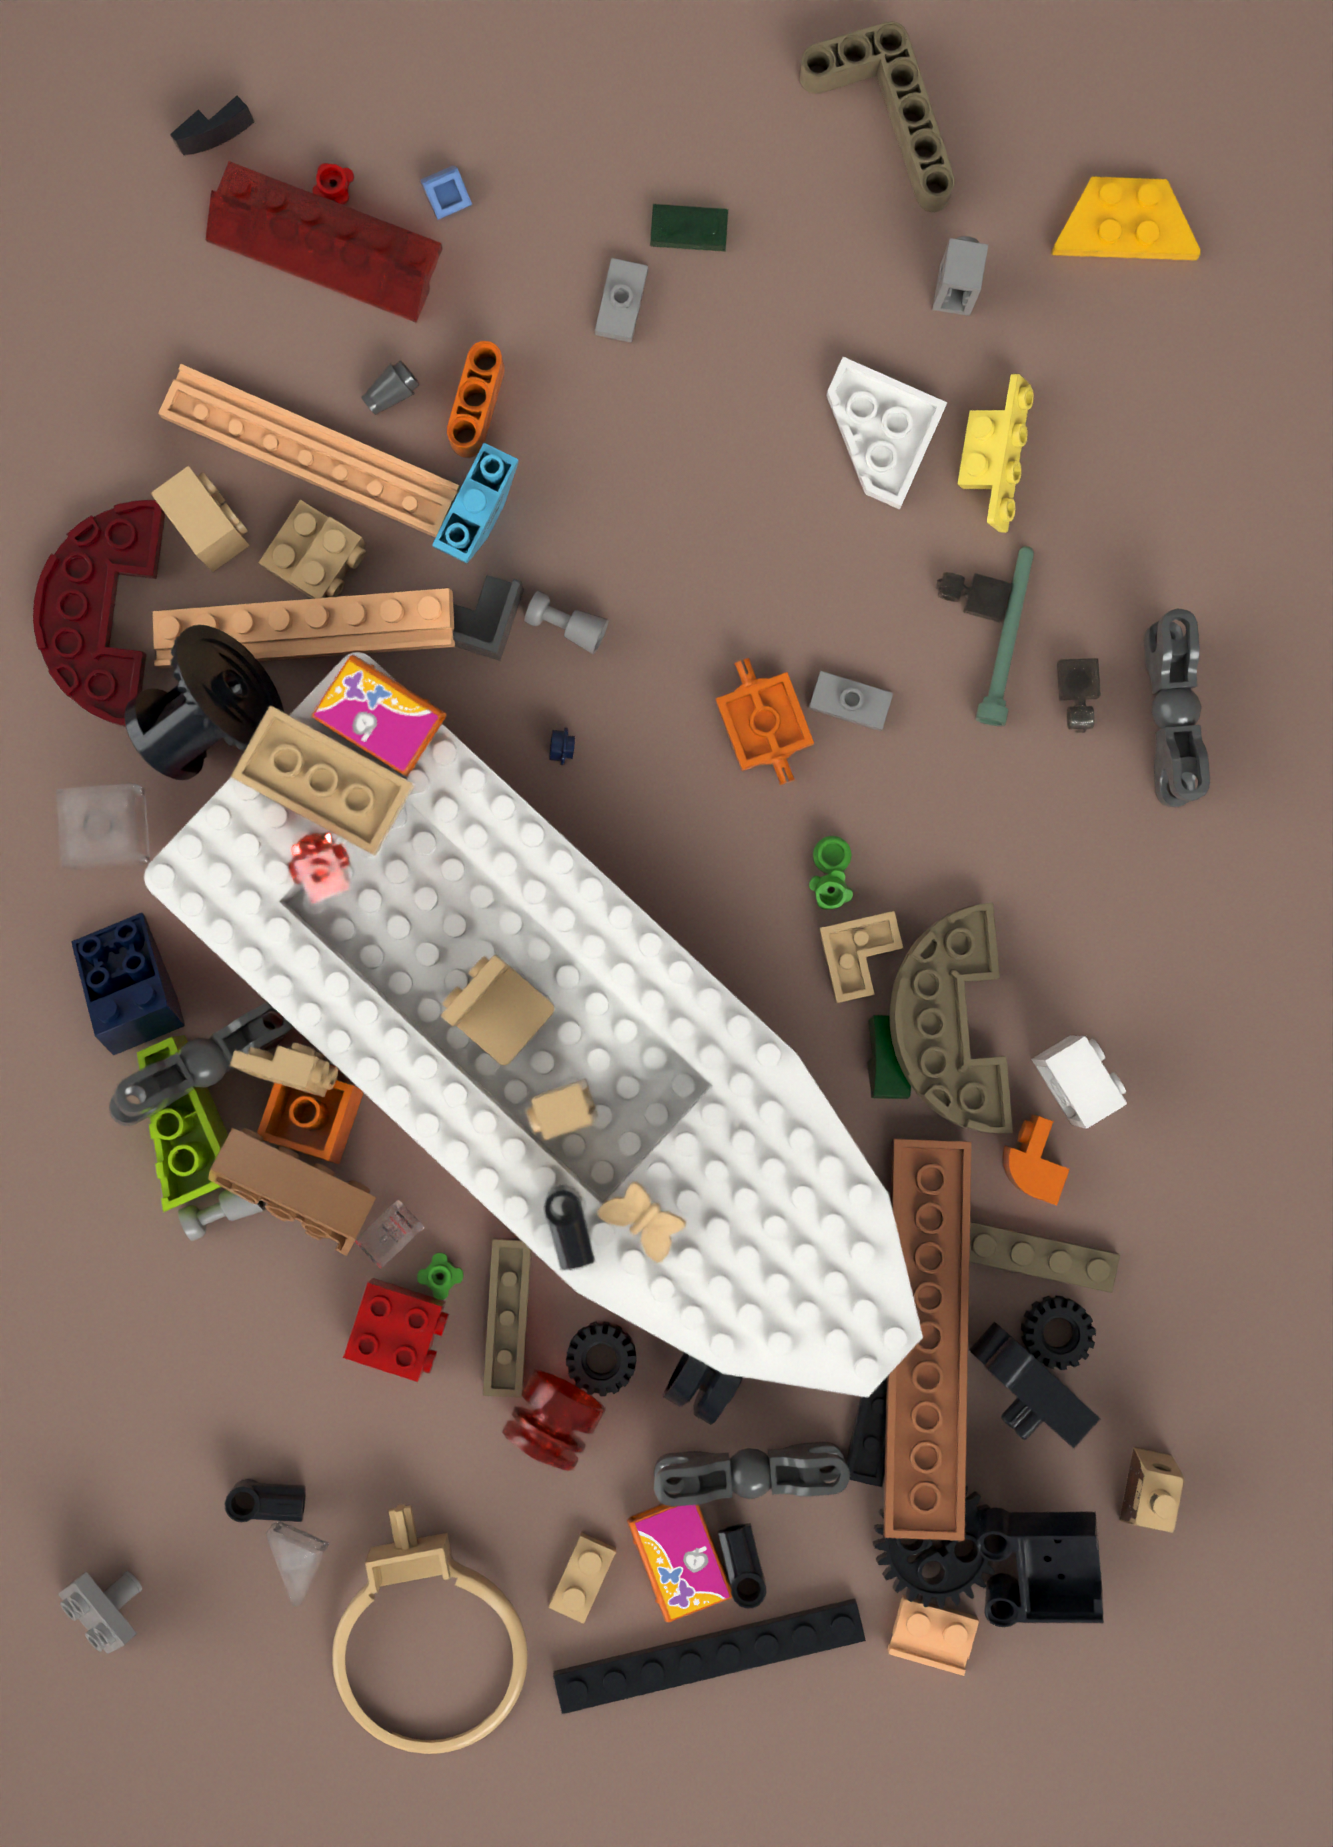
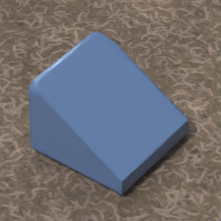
(446, 192)

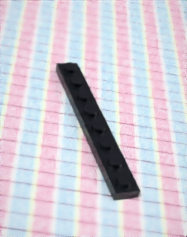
(708, 1656)

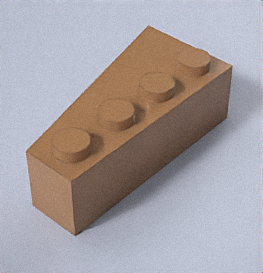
(292, 1188)

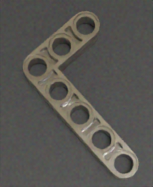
(898, 99)

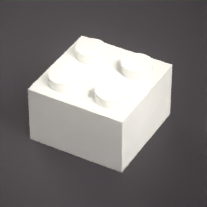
(1080, 1080)

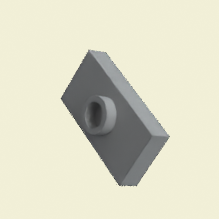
(621, 300)
(850, 701)

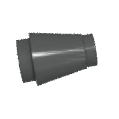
(390, 388)

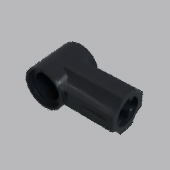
(569, 1231)
(271, 1501)
(742, 1562)

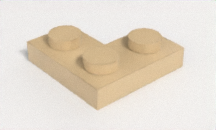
(848, 946)

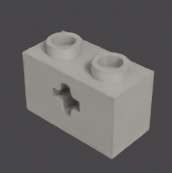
(960, 275)

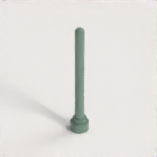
(993, 709)

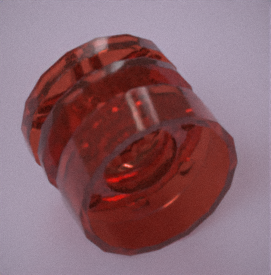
(549, 1428)

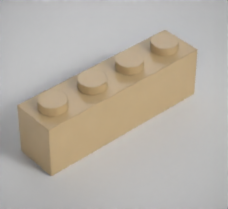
(562, 1109)

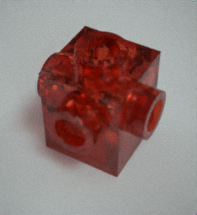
(320, 866)

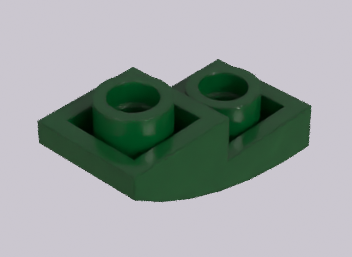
(884, 1071)

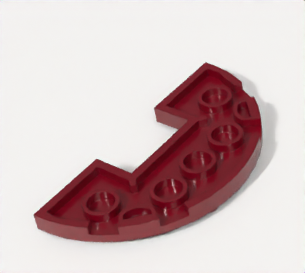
(78, 603)

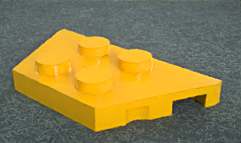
(1128, 222)

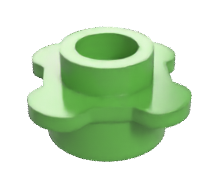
(831, 899)
(439, 1264)

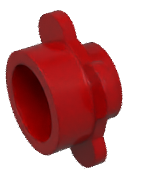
(331, 172)

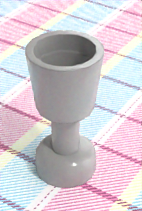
(580, 627)
(229, 1205)

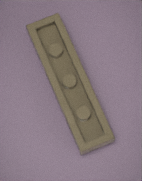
(1043, 1257)
(507, 1318)

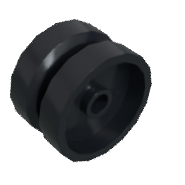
(714, 1392)

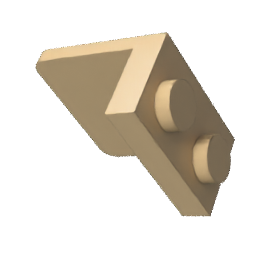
(497, 1009)

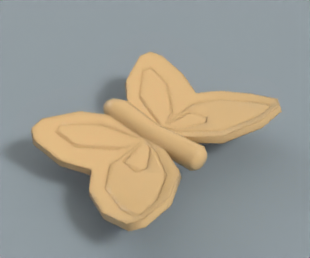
(638, 1210)

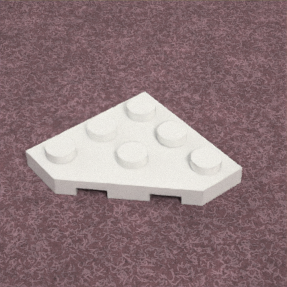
(883, 428)

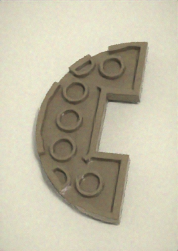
(932, 1022)

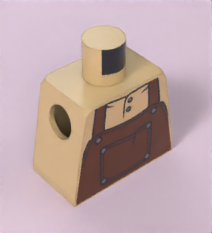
(1150, 1493)

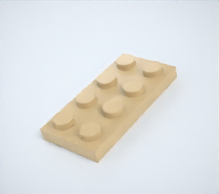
(322, 780)

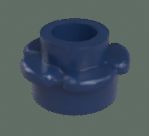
(561, 746)

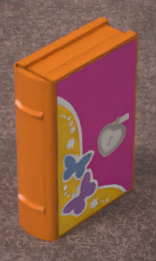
(379, 715)
(679, 1559)

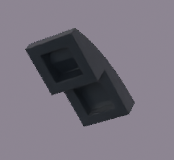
(201, 134)

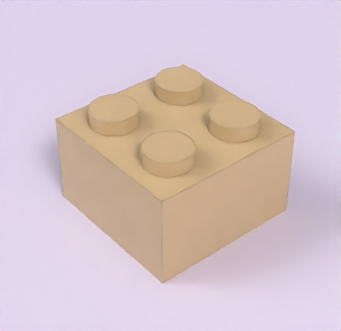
(196, 512)

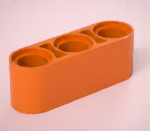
(471, 382)

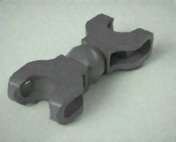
(1176, 709)
(197, 1064)
(750, 1473)

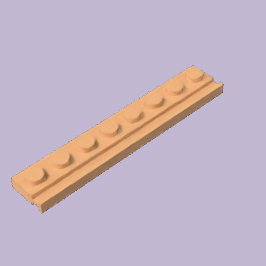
(308, 450)
(320, 625)

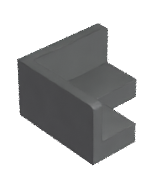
(490, 624)

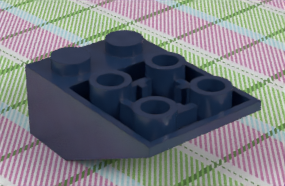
(126, 985)

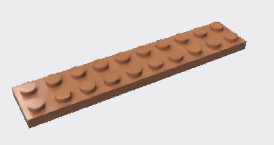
(930, 1384)

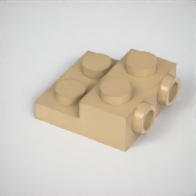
(313, 552)
(292, 1067)

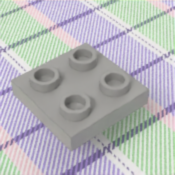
(100, 1609)

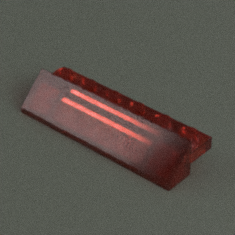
(322, 241)

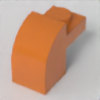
(1027, 1169)

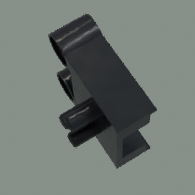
(1037, 1390)
(1054, 1564)

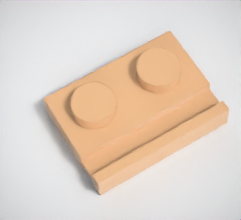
(933, 1635)

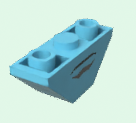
(477, 504)

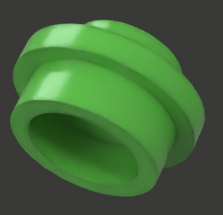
(831, 854)

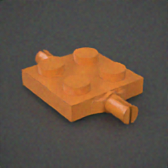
(764, 721)

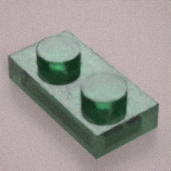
(689, 227)

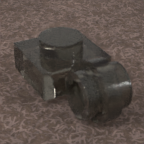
(984, 597)
(1079, 681)

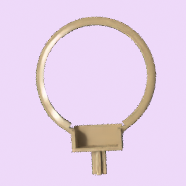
(411, 1560)

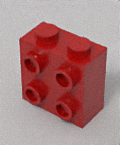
(396, 1330)

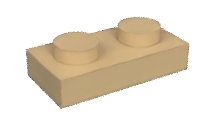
(582, 1578)

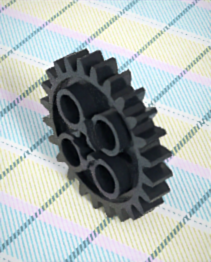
(955, 1573)

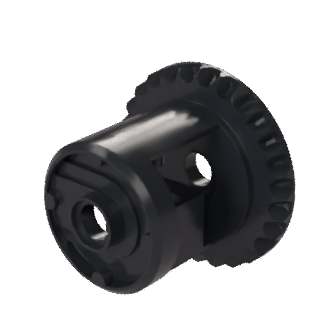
(217, 696)

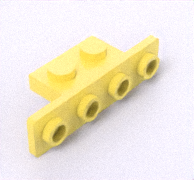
(994, 451)

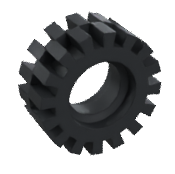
(1081, 1332)
(601, 1382)

